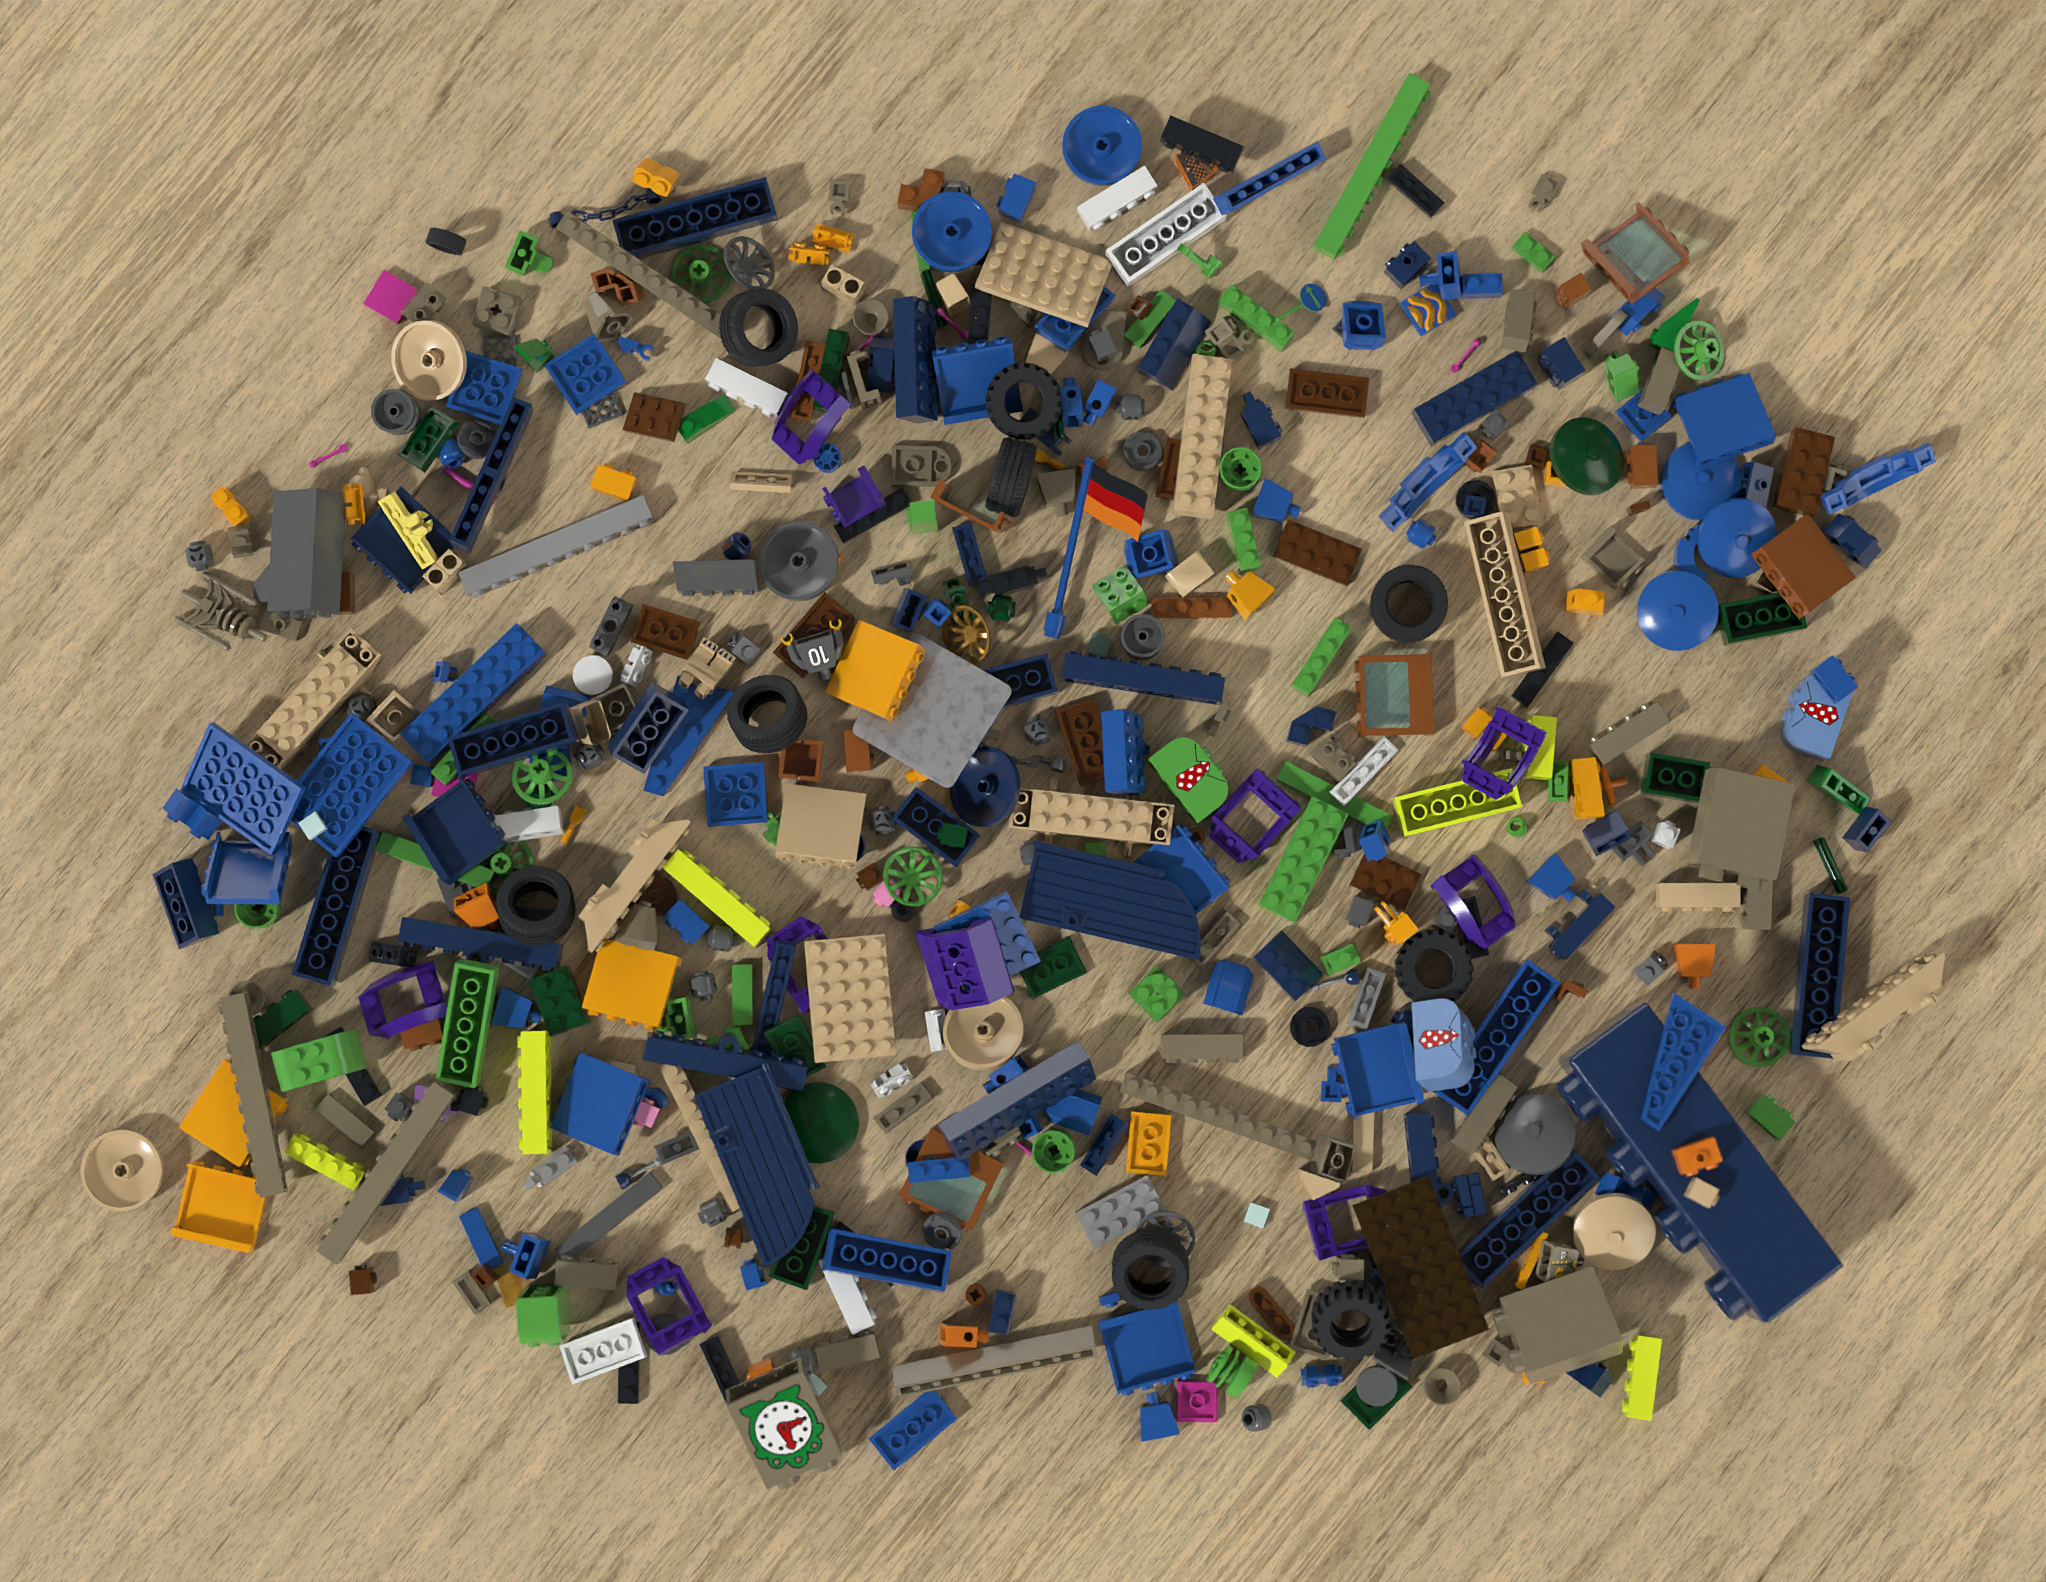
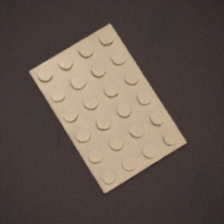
(1044, 274)
(850, 998)

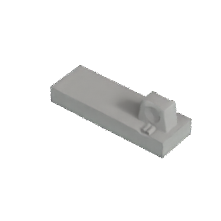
(1366, 998)

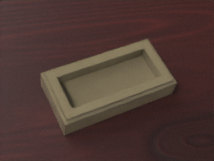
(472, 1293)

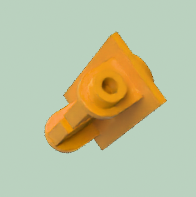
(833, 237)
(817, 253)
(354, 495)

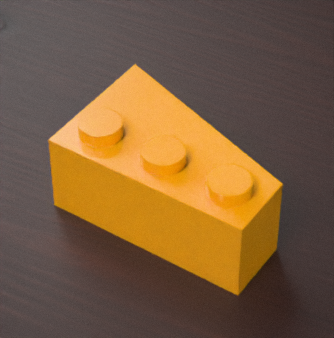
(1586, 789)

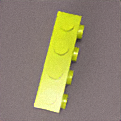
(326, 1162)
(1253, 1340)
(1642, 1377)

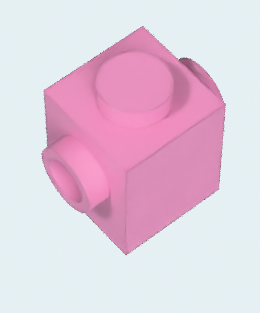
(882, 895)
(647, 1113)

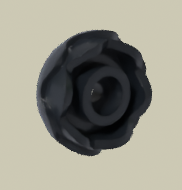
(903, 916)

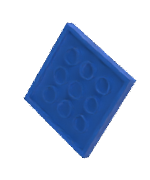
(1012, 935)

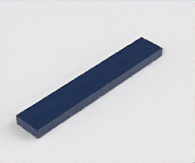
(774, 993)

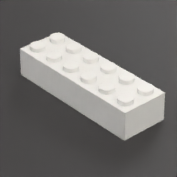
(1160, 236)

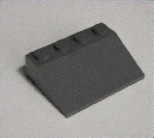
(716, 577)

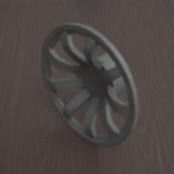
(744, 267)
(1167, 1226)

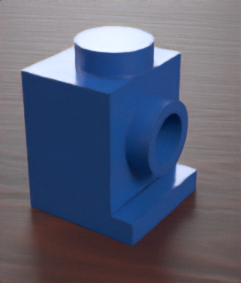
(936, 611)
(752, 1274)

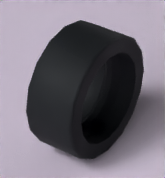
(445, 241)

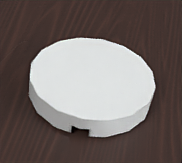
(593, 675)

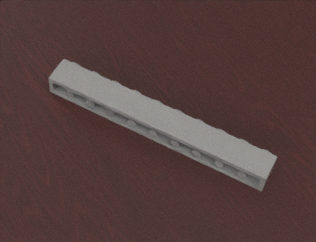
(555, 546)

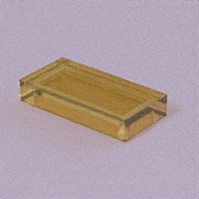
(508, 1284)

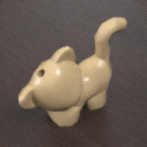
(370, 497)

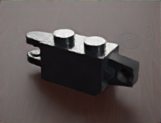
(1011, 581)

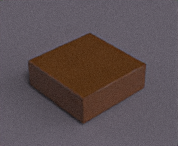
(1139, 307)
(1537, 456)
(1638, 508)
(484, 1275)

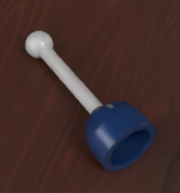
(1351, 978)
(625, 1179)

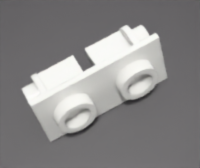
(633, 674)
(935, 1022)
(899, 1077)

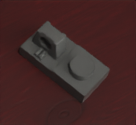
(900, 571)
(676, 1147)

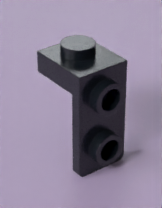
(393, 954)
(1511, 1187)

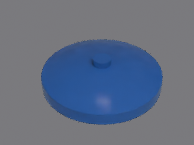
(1102, 145)
(951, 231)
(1694, 490)
(1732, 534)
(1677, 610)

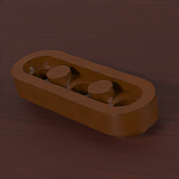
(1279, 1318)

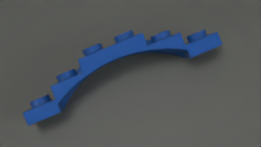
(1877, 476)
(1426, 480)

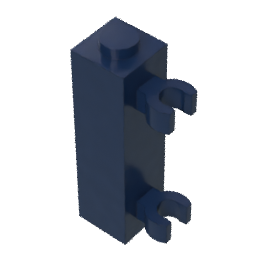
(1581, 927)

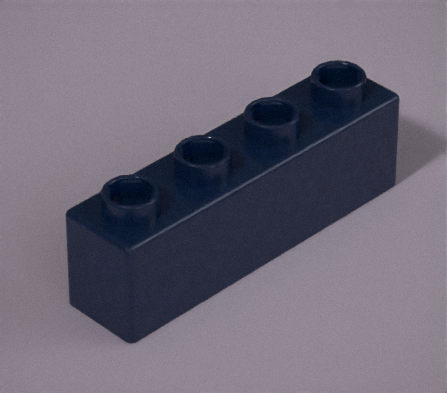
(1756, 1232)

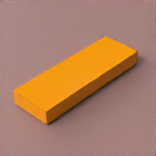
(1530, 1261)

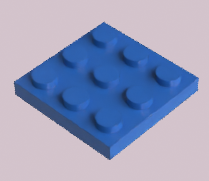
(585, 374)
(485, 388)
(735, 794)

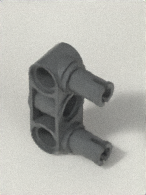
(617, 611)

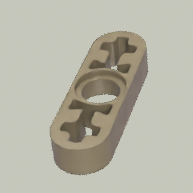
(1605, 333)

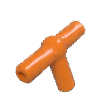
(1609, 785)

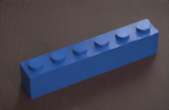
(1269, 178)

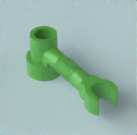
(1209, 266)

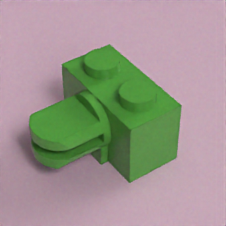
(525, 255)
(1622, 375)
(679, 1018)

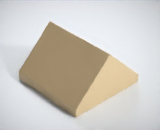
(393, 715)
(1316, 1185)

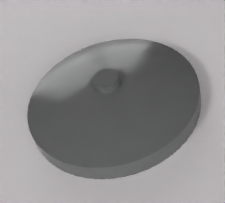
(798, 561)
(1535, 1134)

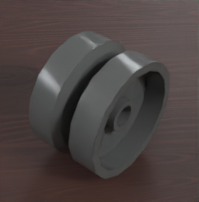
(407, 414)
(1134, 628)

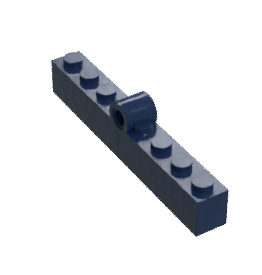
(491, 475)
(477, 942)
(720, 1059)
(1421, 1152)

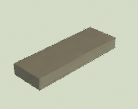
(1216, 937)
(903, 1107)
(345, 1120)

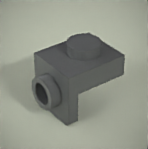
(742, 648)
(1349, 840)
(1651, 967)

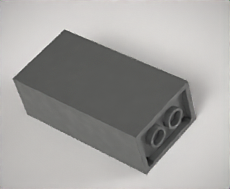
(306, 553)

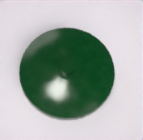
(1586, 456)
(823, 1121)

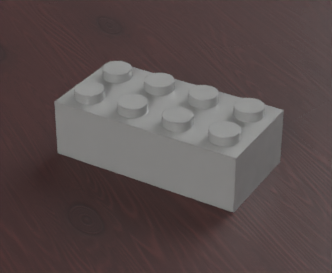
(1119, 1211)

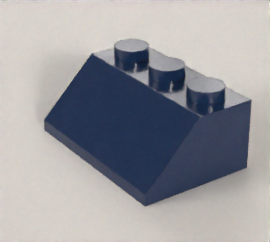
(1287, 965)

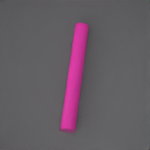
(460, 479)

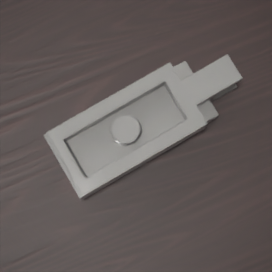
(551, 1168)

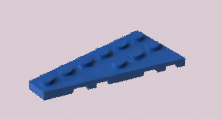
(686, 736)
(1681, 1052)

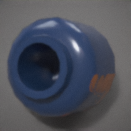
(736, 546)

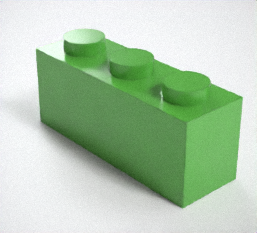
(1243, 540)

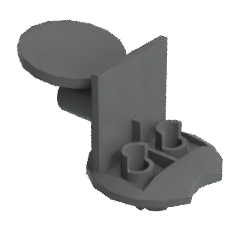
(1378, 1383)

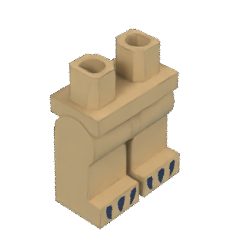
(701, 674)

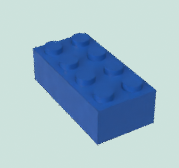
(1123, 752)

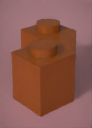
(913, 197)
(626, 289)

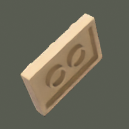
(1517, 495)

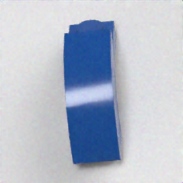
(1684, 553)

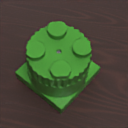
(1156, 993)

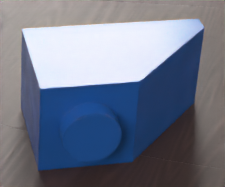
(456, 1184)

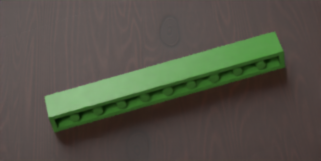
(1371, 166)

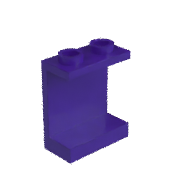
(854, 499)

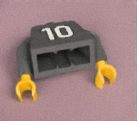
(817, 651)

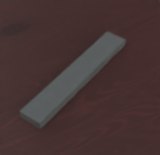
(610, 1216)

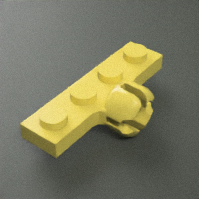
(411, 528)

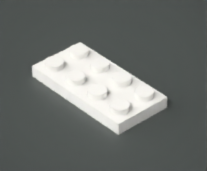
(603, 1351)

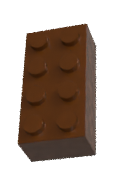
(1803, 472)

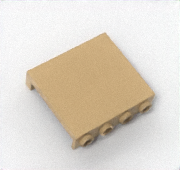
(820, 826)

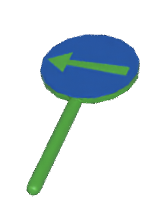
(1311, 297)

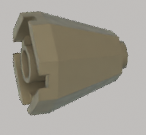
(606, 316)
(639, 927)

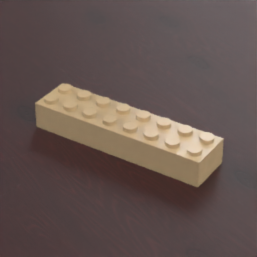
(1202, 436)
(1504, 594)

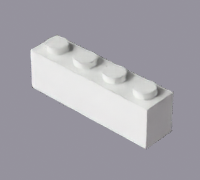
(1117, 198)
(746, 387)
(530, 823)
(850, 1300)

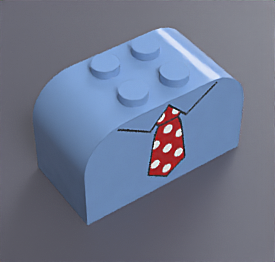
(1812, 720)
(1442, 1045)

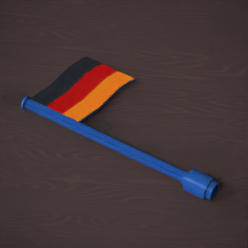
(1110, 502)

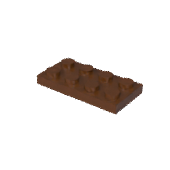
(1327, 393)
(1317, 552)
(814, 622)
(1083, 739)

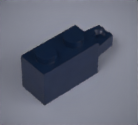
(1259, 421)
(403, 1191)

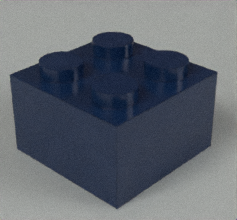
(1560, 364)

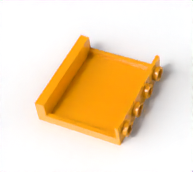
(875, 670)
(630, 984)
(217, 1117)
(219, 1208)

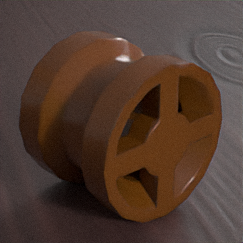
(1201, 834)
(733, 1238)
(973, 1292)

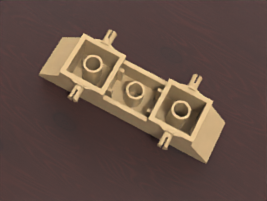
(315, 701)
(1092, 817)
(648, 855)
(1859, 1027)

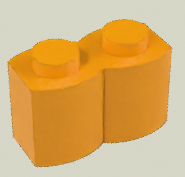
(654, 176)
(230, 505)

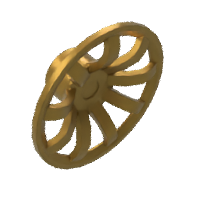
(971, 633)

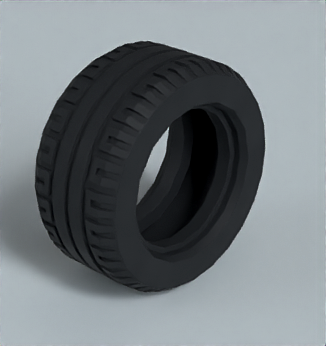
(784, 327)
(1011, 476)
(1426, 580)
(756, 693)
(535, 879)
(1147, 1295)

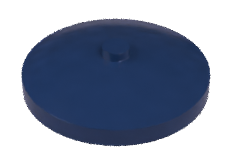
(986, 788)

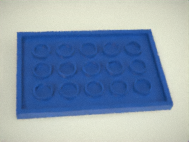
(349, 782)
(242, 788)

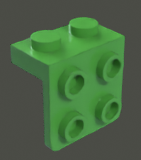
(1121, 594)

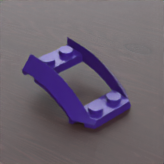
(828, 398)
(1516, 728)
(1272, 796)
(1460, 877)
(796, 933)
(430, 991)
(1320, 1225)
(679, 1331)

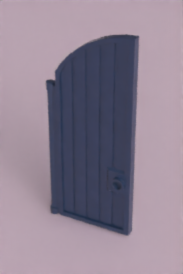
(1109, 900)
(761, 1159)

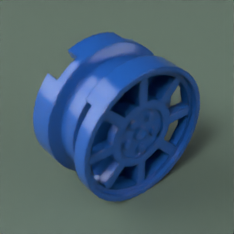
(828, 459)

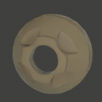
(867, 307)
(255, 989)
(1452, 1390)

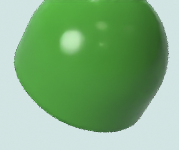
(1212, 352)
(1521, 831)

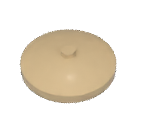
(429, 360)
(984, 1034)
(121, 1170)
(1614, 1231)

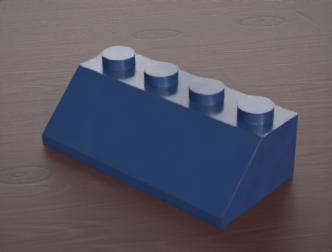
(1174, 344)
(184, 904)

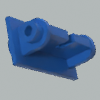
(1313, 1378)

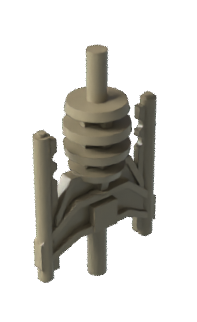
(217, 611)

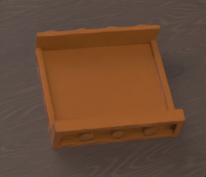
(1803, 566)

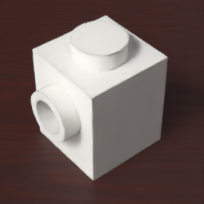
(1665, 834)

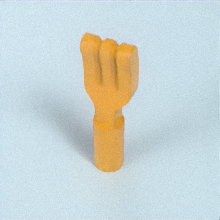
(1041, 458)
(575, 819)

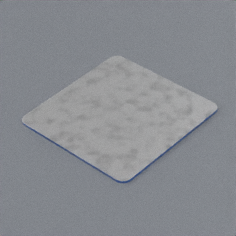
(941, 716)

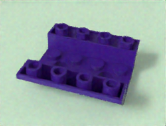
(977, 965)

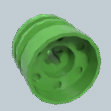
(1248, 461)
(254, 919)
(1043, 1155)
(1233, 1372)

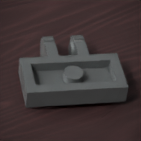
(1640, 835)

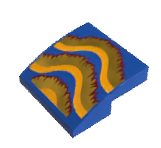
(1427, 309)

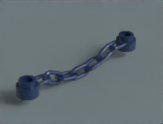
(650, 197)

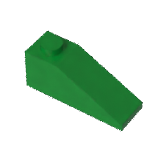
(1666, 333)
(535, 353)
(705, 418)
(1838, 788)

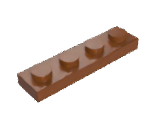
(811, 359)
(1191, 608)

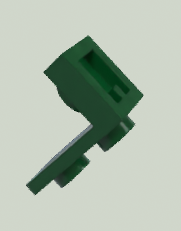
(956, 596)

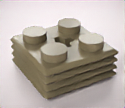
(503, 322)
(618, 696)
(1332, 1159)

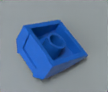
(1363, 325)
(1151, 554)
(557, 695)
(1229, 987)
(1076, 1111)

